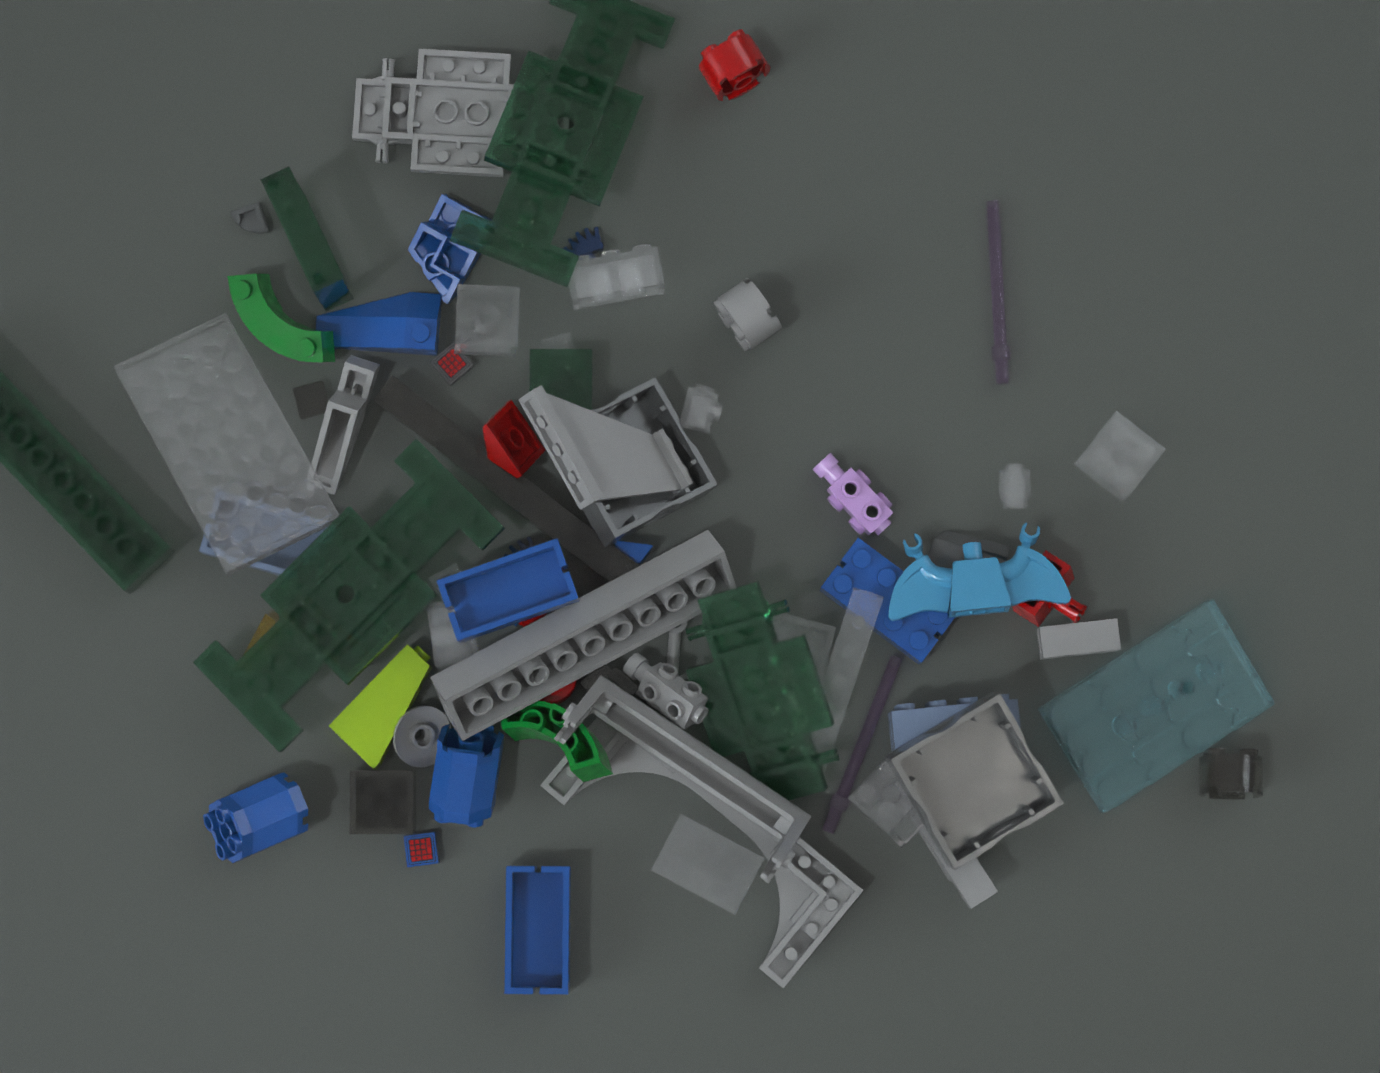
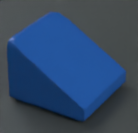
(635, 551)

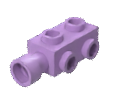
(857, 503)

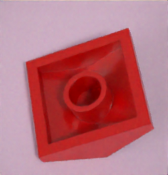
(511, 440)

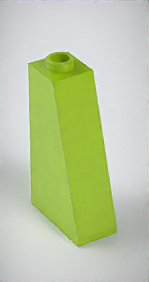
(373, 715)

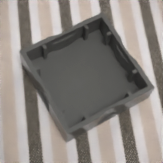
(650, 411)
(973, 780)

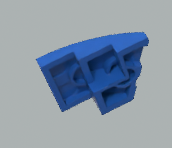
(441, 259)

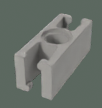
(1078, 639)

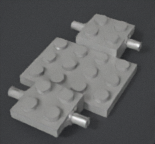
(442, 113)

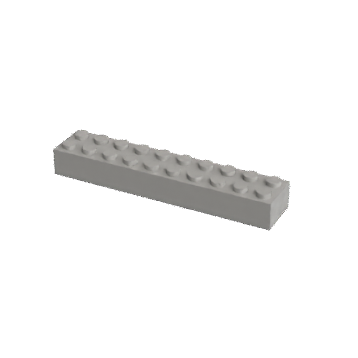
(582, 635)

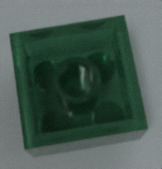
(564, 374)

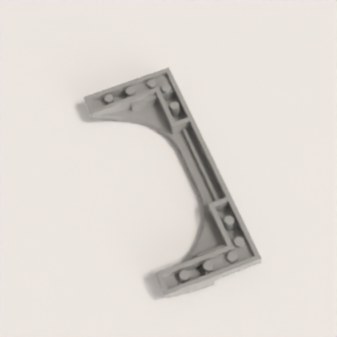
(809, 889)

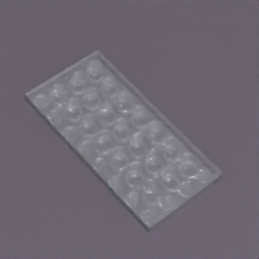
(226, 444)

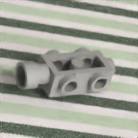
(667, 692)

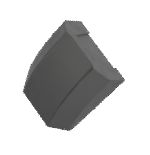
(948, 548)

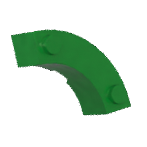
(270, 325)
(543, 722)

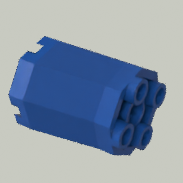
(465, 776)
(256, 818)

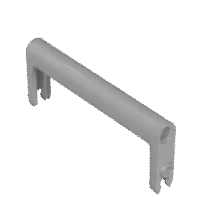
(695, 762)

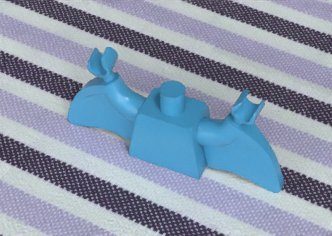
(976, 583)

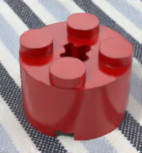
(733, 65)

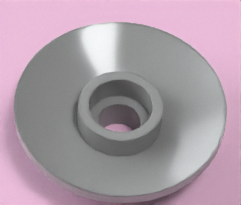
(423, 750)

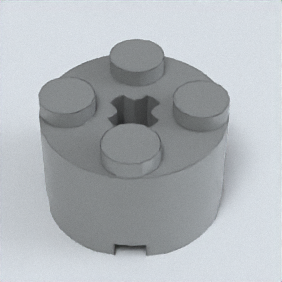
(747, 314)

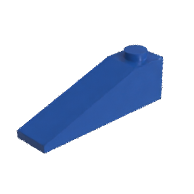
(391, 325)

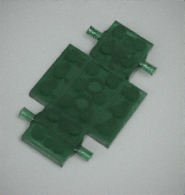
(762, 692)

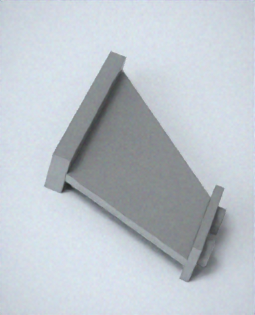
(601, 455)

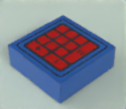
(421, 849)

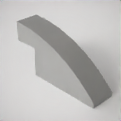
(343, 421)
(969, 879)

